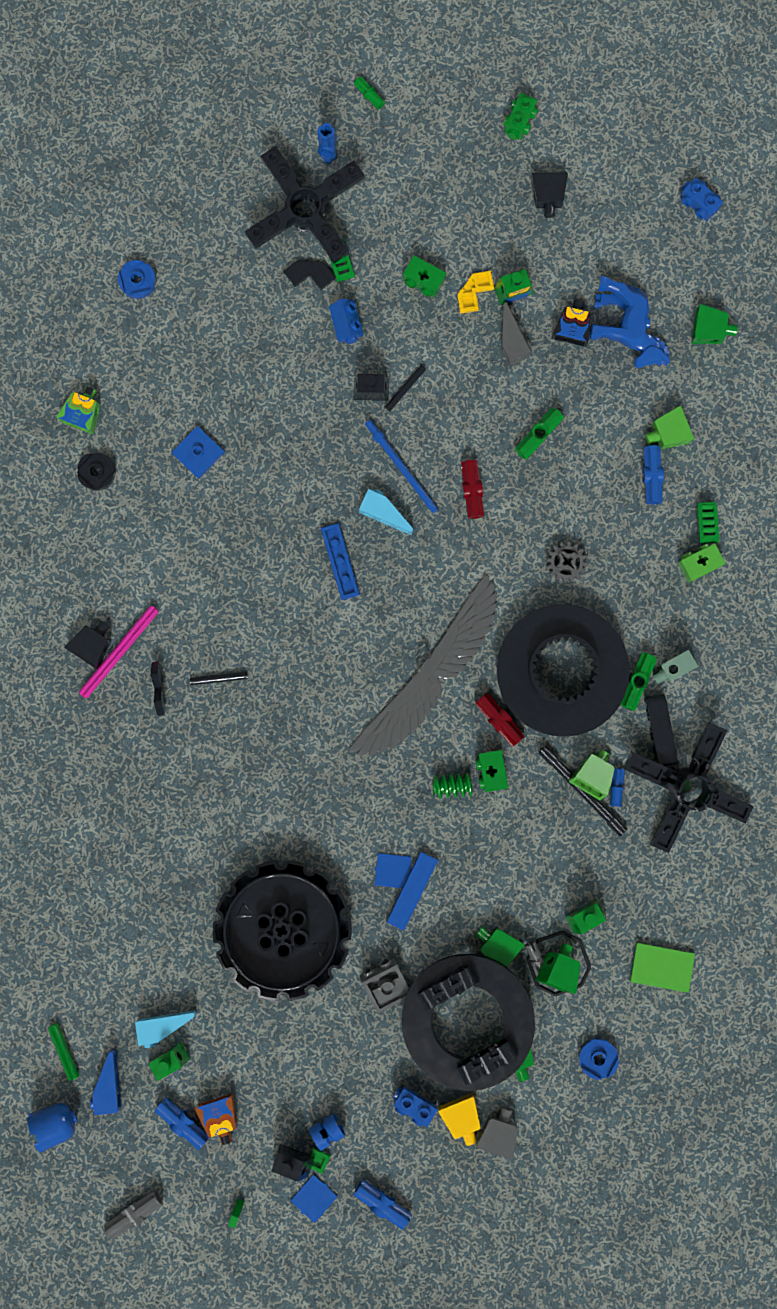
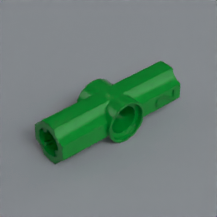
(547, 426)
(643, 670)

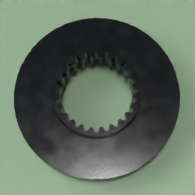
(594, 703)

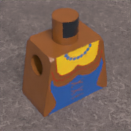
(218, 1117)

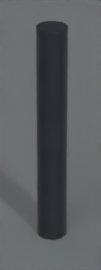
(403, 390)
(219, 678)

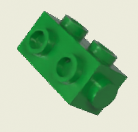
(518, 122)

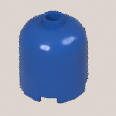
(52, 1125)

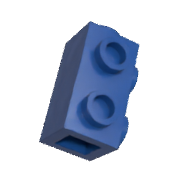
(700, 199)
(346, 321)
(414, 1105)

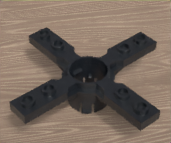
(295, 192)
(675, 781)

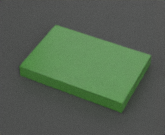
(662, 967)

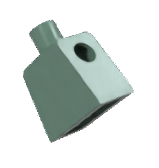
(684, 662)

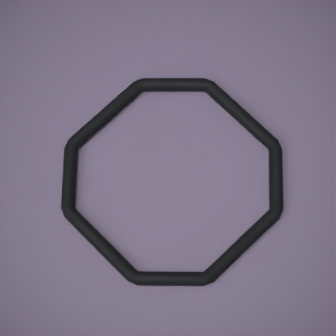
(584, 954)

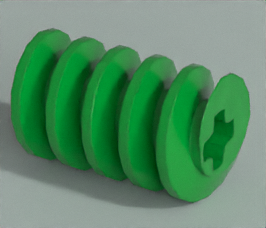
(452, 785)

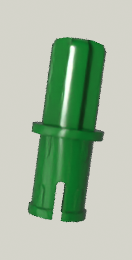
(369, 93)

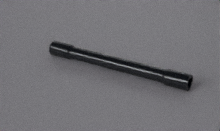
(612, 821)

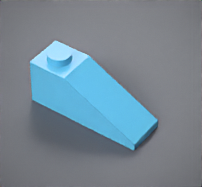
(381, 509)
(154, 1029)

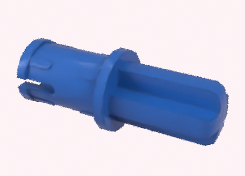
(617, 787)

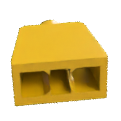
(461, 1118)

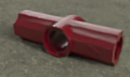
(472, 489)
(500, 720)

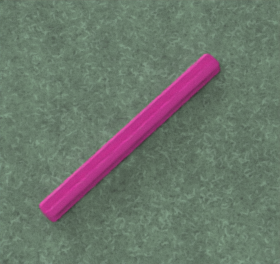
(118, 651)

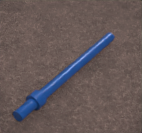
(379, 437)

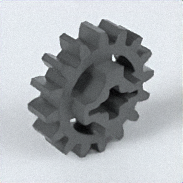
(571, 568)

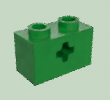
(418, 269)
(499, 779)

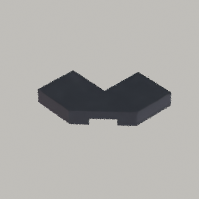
(303, 269)
(159, 698)

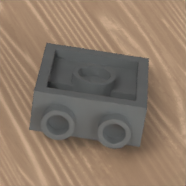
(384, 984)

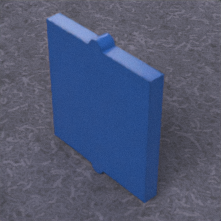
(392, 870)
(314, 1198)

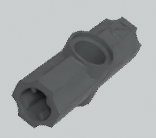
(133, 1215)

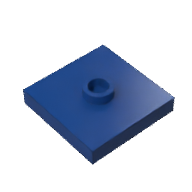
(198, 452)

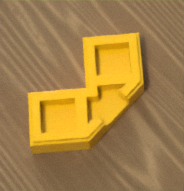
(476, 283)

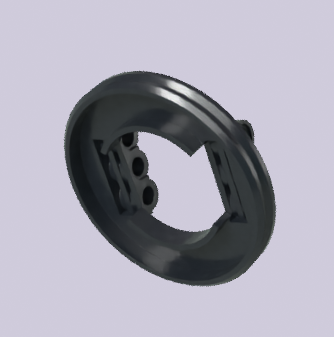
(452, 977)

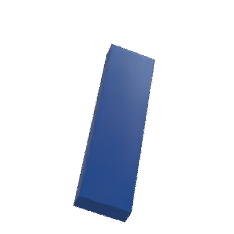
(340, 561)
(411, 891)

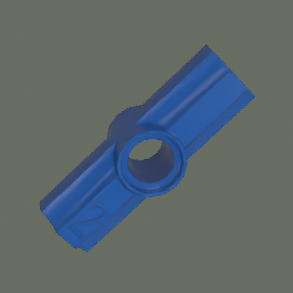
(327, 143)
(653, 474)
(182, 1123)
(382, 1204)

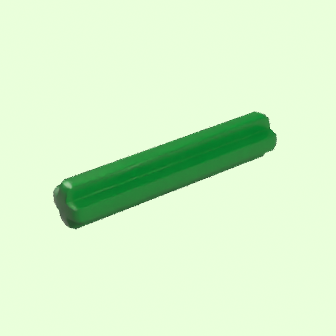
(63, 1052)

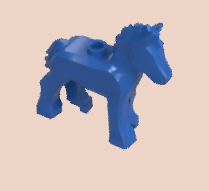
(633, 323)

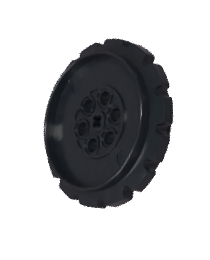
(265, 967)

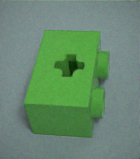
(712, 561)

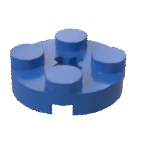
(128, 273)
(601, 1069)

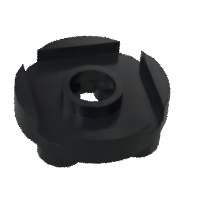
(96, 461)

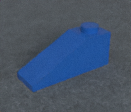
(107, 1091)

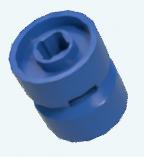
(334, 1131)

